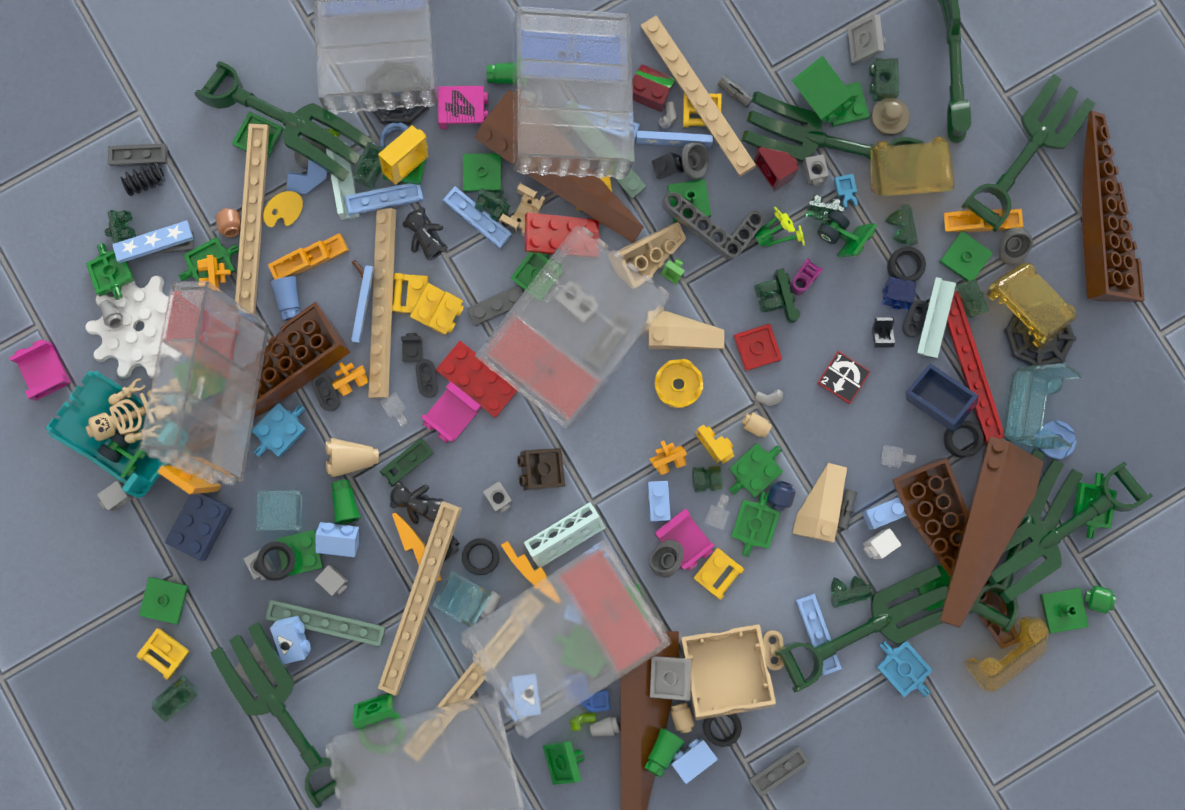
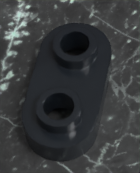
(915, 319)
(426, 379)
(325, 393)

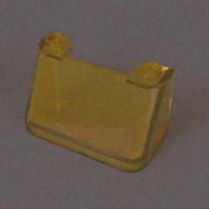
(911, 168)
(1033, 302)
(1034, 644)

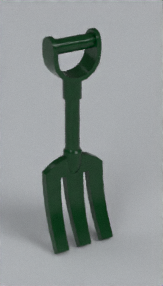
(958, 109)
(295, 124)
(1040, 135)
(810, 136)
(1032, 516)
(1046, 543)
(882, 621)
(271, 699)

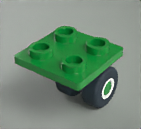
(836, 230)
(112, 453)

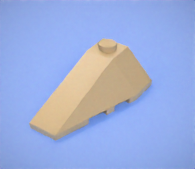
(652, 251)
(679, 332)
(821, 509)

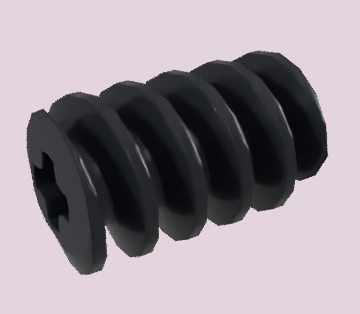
(143, 179)

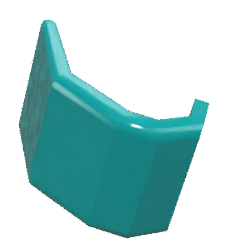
(71, 431)

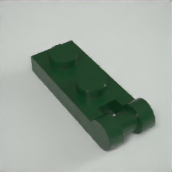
(788, 296)
(407, 461)

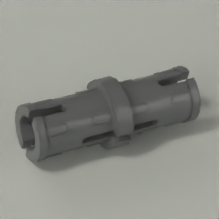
(735, 91)
(847, 509)

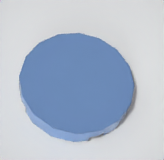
(1065, 432)

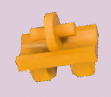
(210, 265)
(342, 382)
(667, 454)

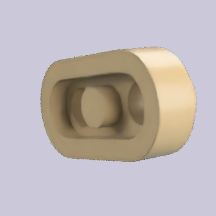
(770, 648)

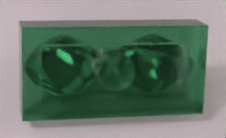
(904, 217)
(842, 596)

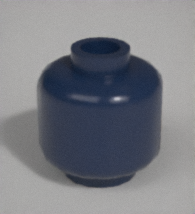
(781, 495)

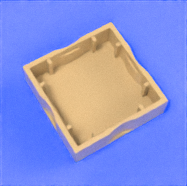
(728, 672)

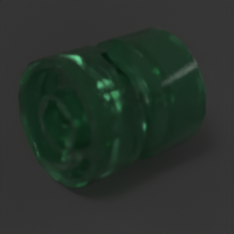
(768, 289)
(707, 479)

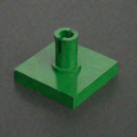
(693, 192)
(1064, 610)
(563, 762)

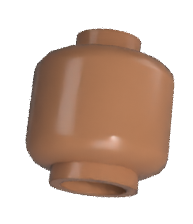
(228, 222)

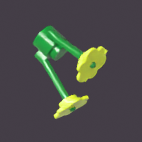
(765, 235)

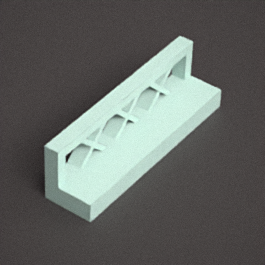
(343, 188)
(936, 318)
(566, 537)

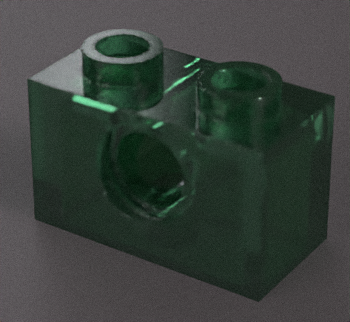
(888, 69)
(369, 166)
(174, 698)

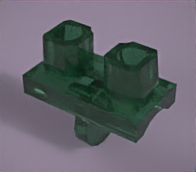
(493, 201)
(821, 210)
(118, 226)
(972, 298)

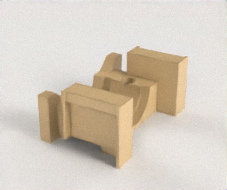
(535, 207)

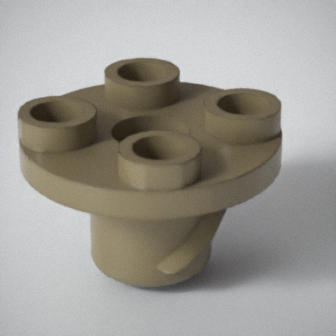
(890, 116)

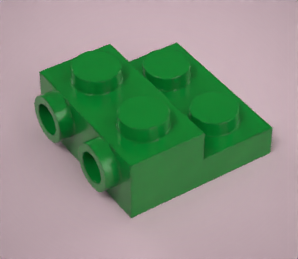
(529, 269)

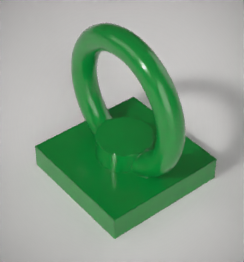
(374, 711)

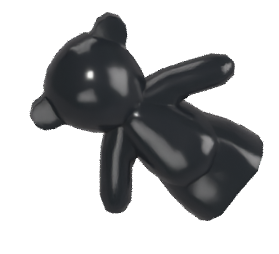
(424, 234)
(415, 502)

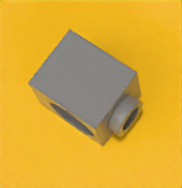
(815, 162)
(492, 491)
(114, 497)
(251, 564)
(332, 581)

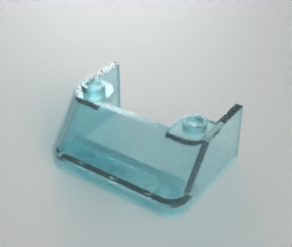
(1028, 403)

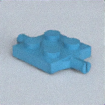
(279, 430)
(904, 668)

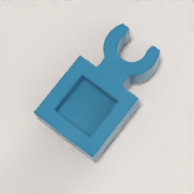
(845, 188)

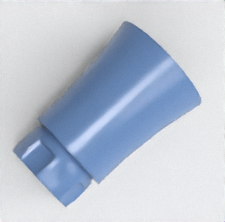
(286, 296)

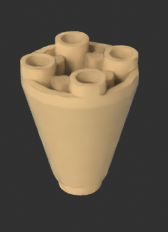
(348, 457)

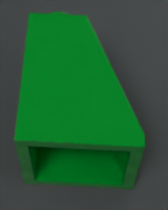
(824, 90)

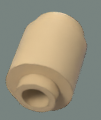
(756, 425)
(682, 717)

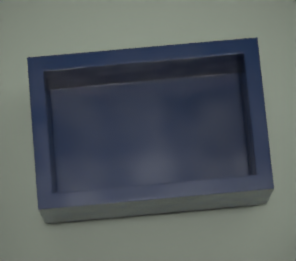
(942, 397)
(198, 526)

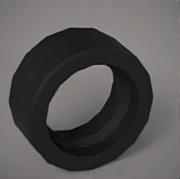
(913, 252)
(978, 435)
(275, 546)
(480, 571)
(723, 742)

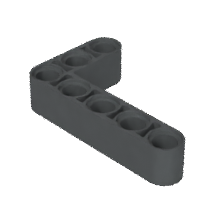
(712, 228)

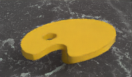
(288, 206)

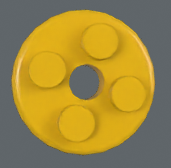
(685, 371)

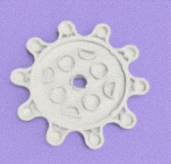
(125, 343)

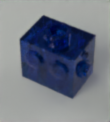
(899, 293)

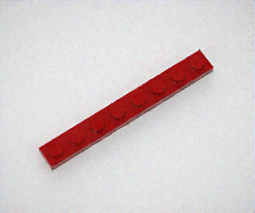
(973, 370)

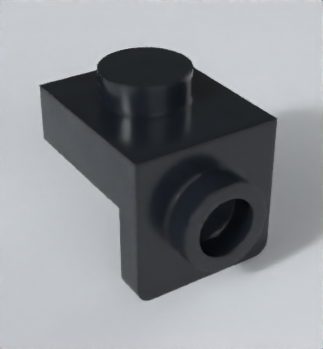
(667, 165)
(883, 332)

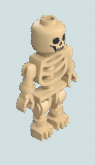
(104, 425)

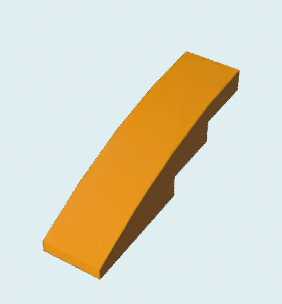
(970, 222)
(309, 257)
(410, 539)
(524, 565)

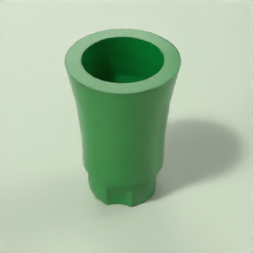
(500, 73)
(344, 503)
(663, 752)

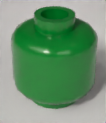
(1100, 599)

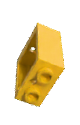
(404, 154)

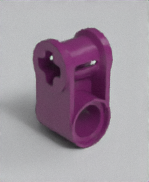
(806, 275)

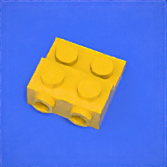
(437, 309)
(718, 449)

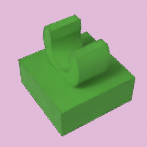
(673, 271)

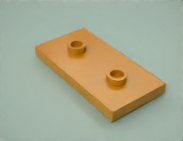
(187, 481)

